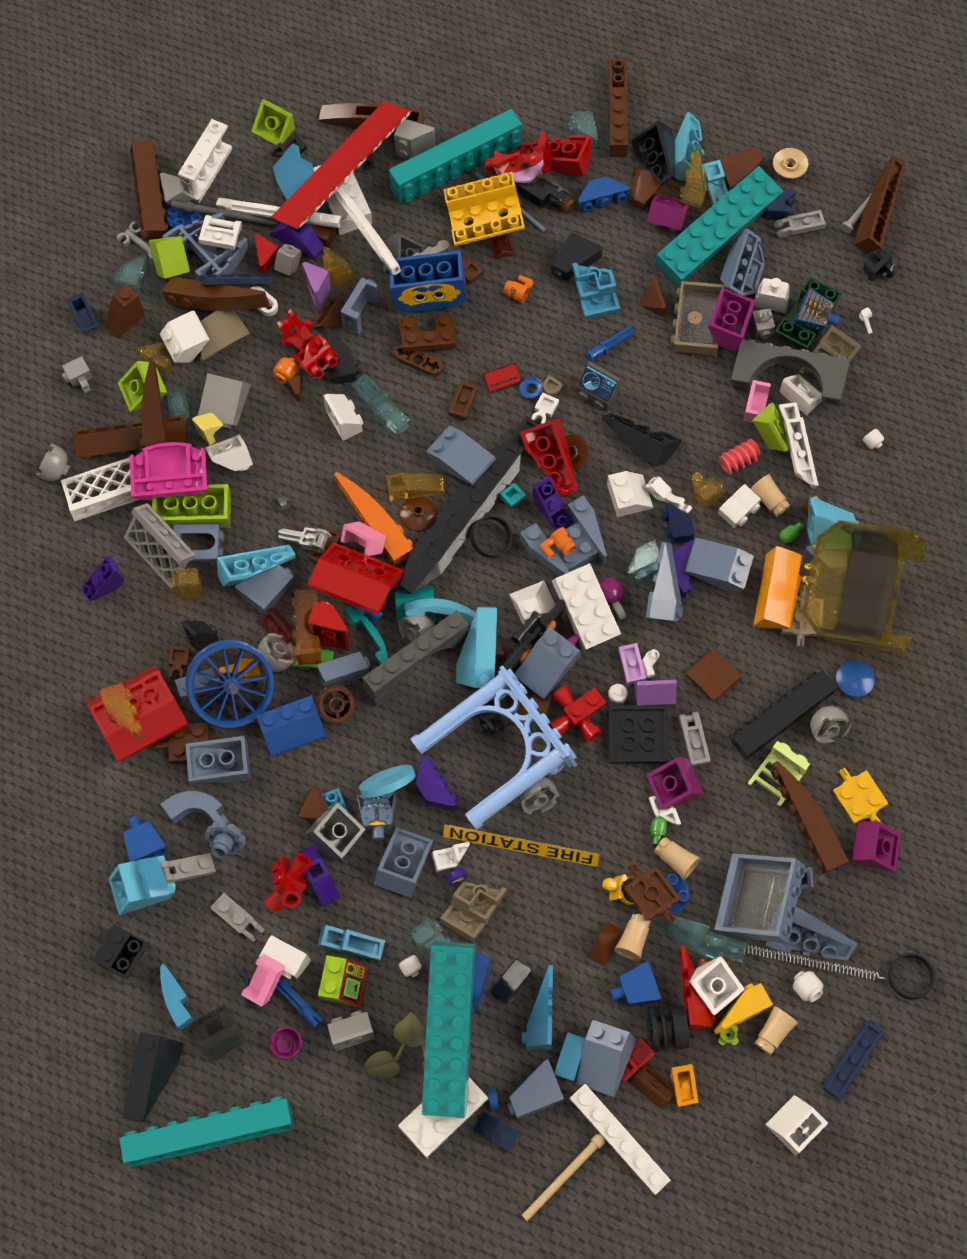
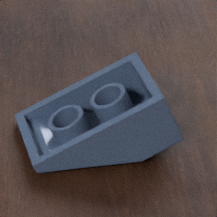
(460, 455)
(719, 565)
(547, 663)
(218, 761)
(403, 862)
(604, 1057)

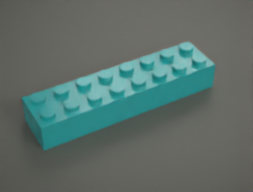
(455, 156)
(718, 226)
(448, 1029)
(207, 1132)

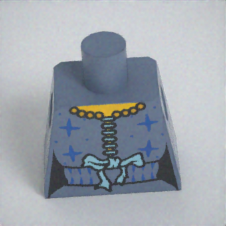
(377, 814)

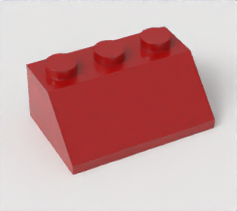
(328, 626)

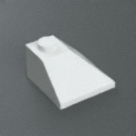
(230, 454)
(532, 599)

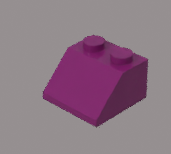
(668, 213)
(677, 779)
(876, 846)

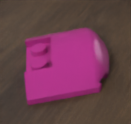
(168, 471)

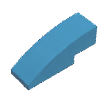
(350, 942)
(174, 998)

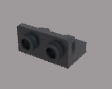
(492, 721)

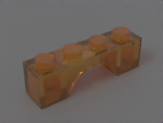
(307, 645)

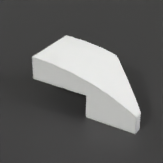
(669, 814)
(449, 857)

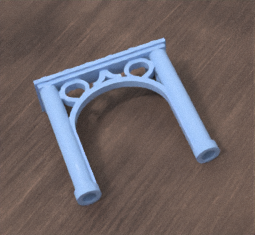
(497, 689)

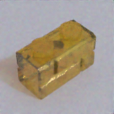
(188, 584)

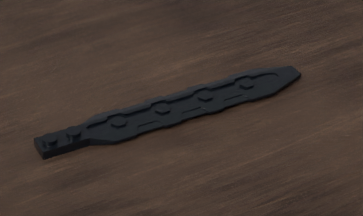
(455, 522)

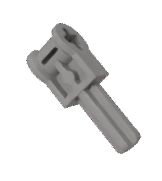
(309, 539)

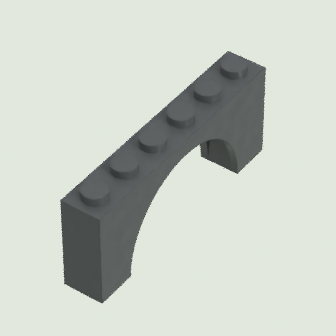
(757, 357)
(446, 634)

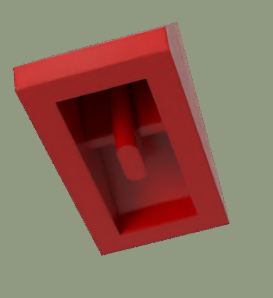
(266, 253)

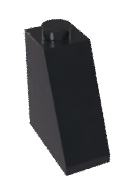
(575, 250)

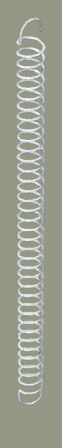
(813, 962)

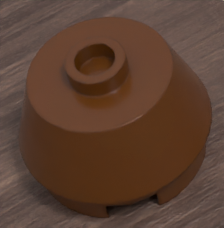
(335, 704)

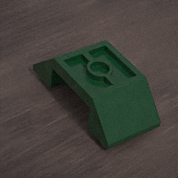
(800, 335)

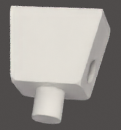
(772, 295)

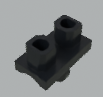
(883, 266)

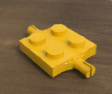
(860, 796)

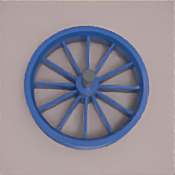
(229, 683)

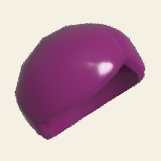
(611, 589)
(280, 1042)

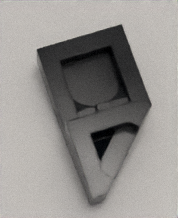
(280, 149)

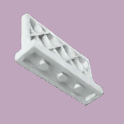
(106, 499)

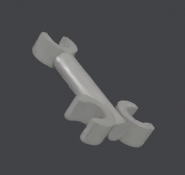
(132, 234)

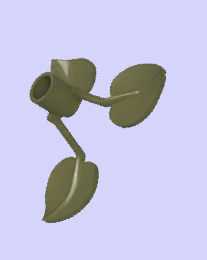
(408, 1031)

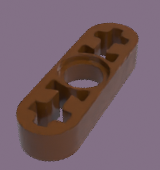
(420, 367)

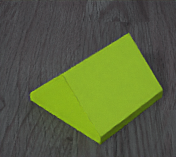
(273, 123)
(169, 256)
(771, 428)

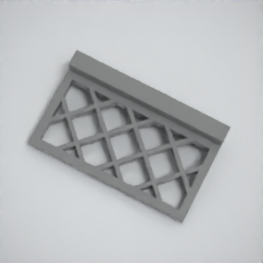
(164, 538)

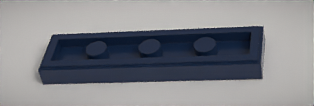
(217, 279)
(853, 1060)

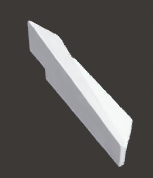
(798, 443)

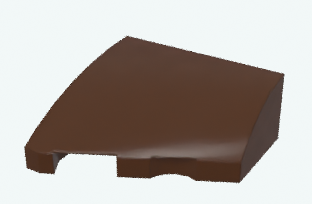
(643, 189)

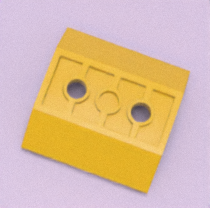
(483, 204)

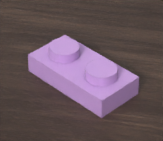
(632, 663)

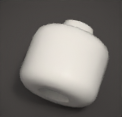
(873, 439)
(617, 694)
(410, 966)

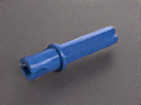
(602, 348)
(299, 1004)

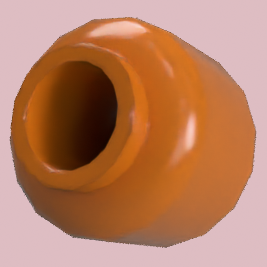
(286, 369)

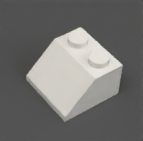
(184, 337)
(343, 415)
(628, 493)
(293, 959)

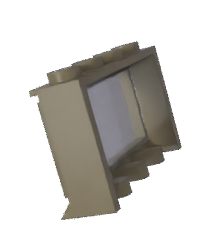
(693, 333)

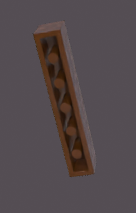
(147, 190)
(123, 437)

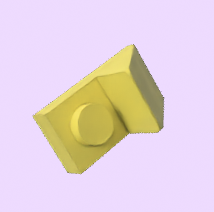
(207, 426)

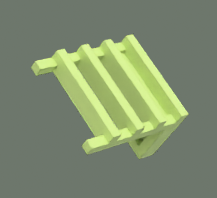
(794, 763)

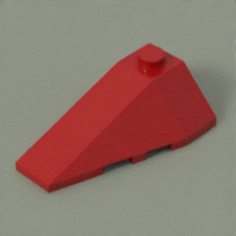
(567, 155)
(551, 452)
(697, 1013)

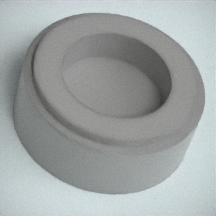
(618, 610)

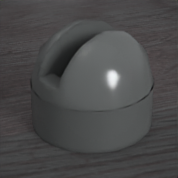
(281, 503)

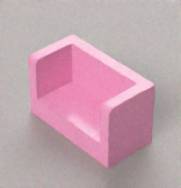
(757, 400)
(365, 536)
(264, 980)

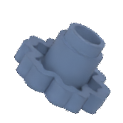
(224, 839)

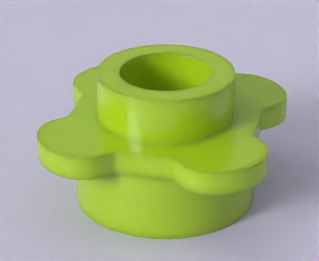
(729, 1040)

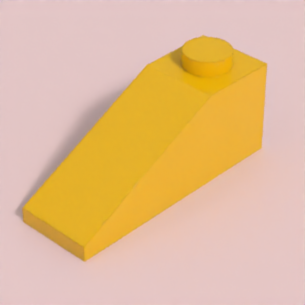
(746, 1005)

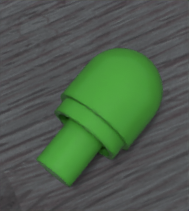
(790, 533)
(658, 829)

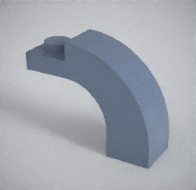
(193, 802)

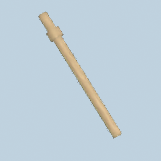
(596, 1142)

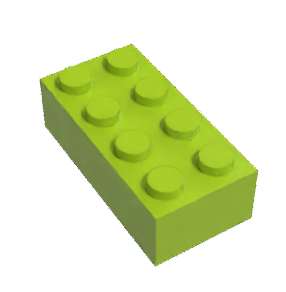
(204, 508)

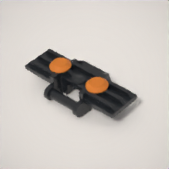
(536, 626)

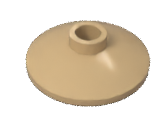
(792, 157)

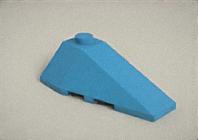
(539, 1027)

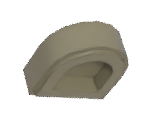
(552, 386)

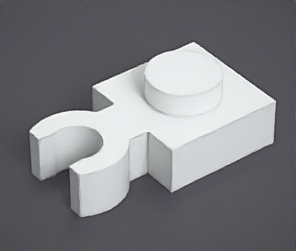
(545, 407)

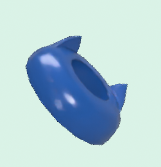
(529, 382)

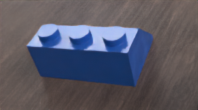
(291, 726)

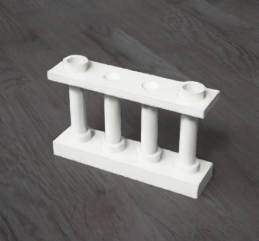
(206, 159)

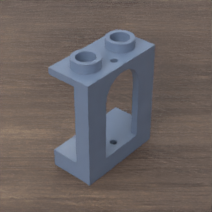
(212, 529)

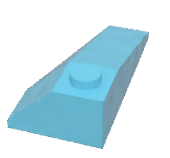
(686, 142)
(243, 566)
(478, 653)

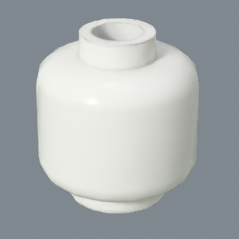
(808, 986)

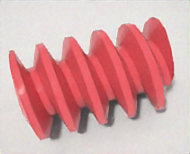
(739, 455)

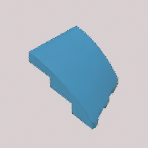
(292, 171)
(596, 290)

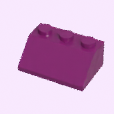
(730, 318)

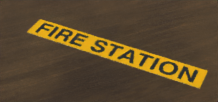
(521, 845)

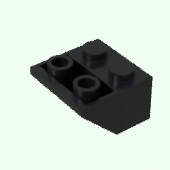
(120, 952)

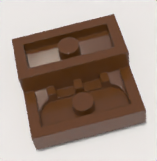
(713, 675)

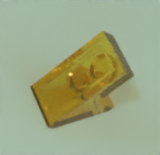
(156, 350)

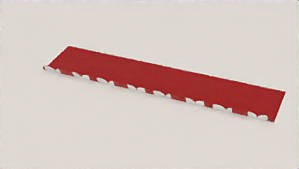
(341, 165)

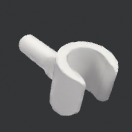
(864, 315)

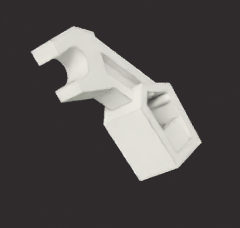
(663, 492)

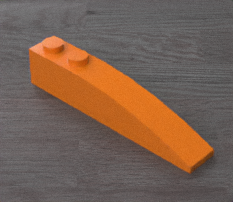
(373, 515)

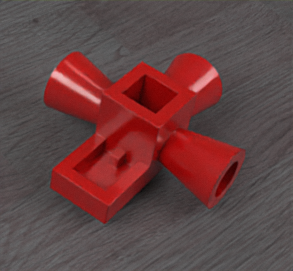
(578, 712)
(288, 882)

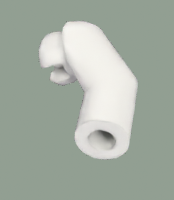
(648, 662)

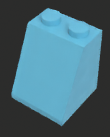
(823, 516)
(128, 889)

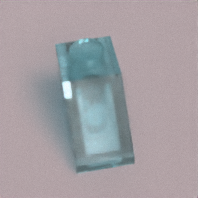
(583, 124)
(132, 273)
(178, 402)
(644, 562)

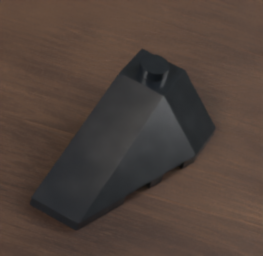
(657, 151)
(650, 445)
(151, 1069)

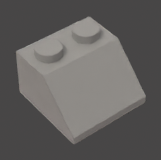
(413, 139)
(351, 1030)

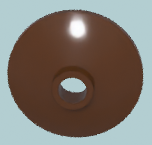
(577, 444)
(418, 521)

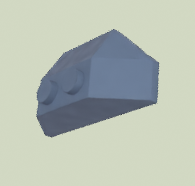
(744, 264)

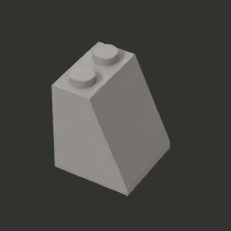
(224, 399)

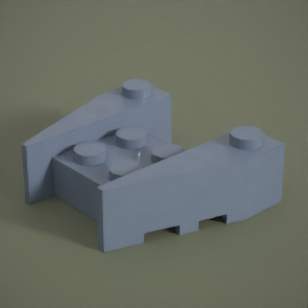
(216, 259)
(584, 533)

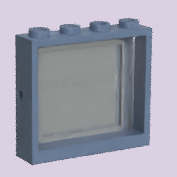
(760, 897)

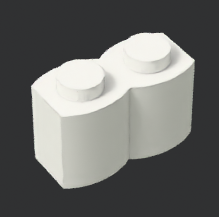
(740, 506)

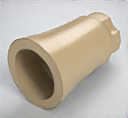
(771, 495)
(676, 857)
(633, 938)
(775, 1030)

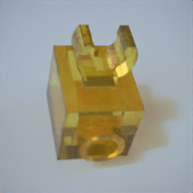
(706, 491)

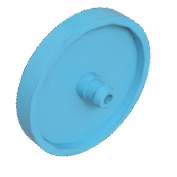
(387, 781)

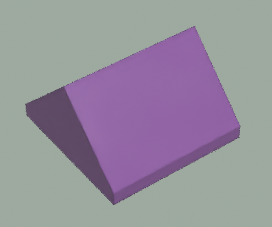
(317, 282)
(655, 692)

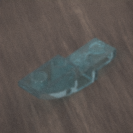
(380, 405)
(706, 943)

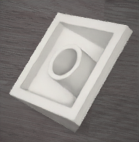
(799, 390)
(716, 984)

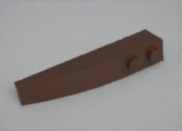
(879, 207)
(220, 297)
(152, 412)

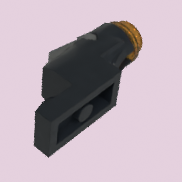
(546, 192)

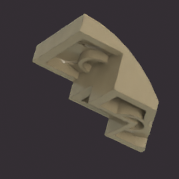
(223, 330)
(835, 344)
(474, 908)

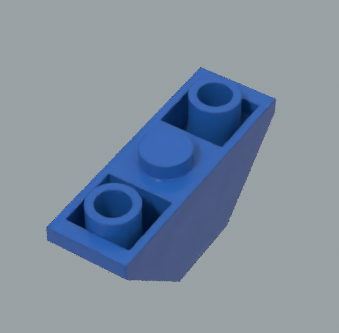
(602, 193)

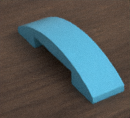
(715, 181)
(440, 606)

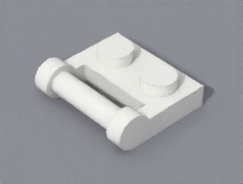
(219, 236)

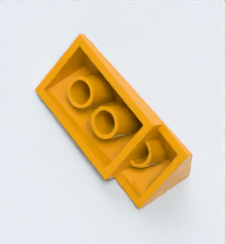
(778, 589)

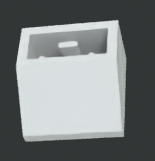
(796, 1124)

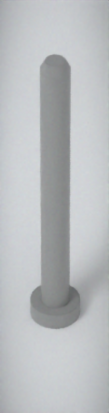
(847, 226)

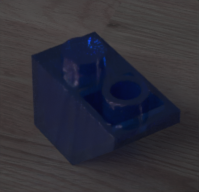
(679, 525)

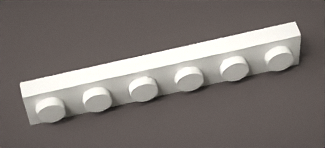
(619, 1139)

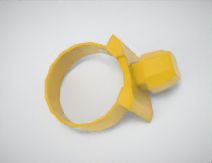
(614, 886)

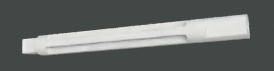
(267, 211)
(367, 230)

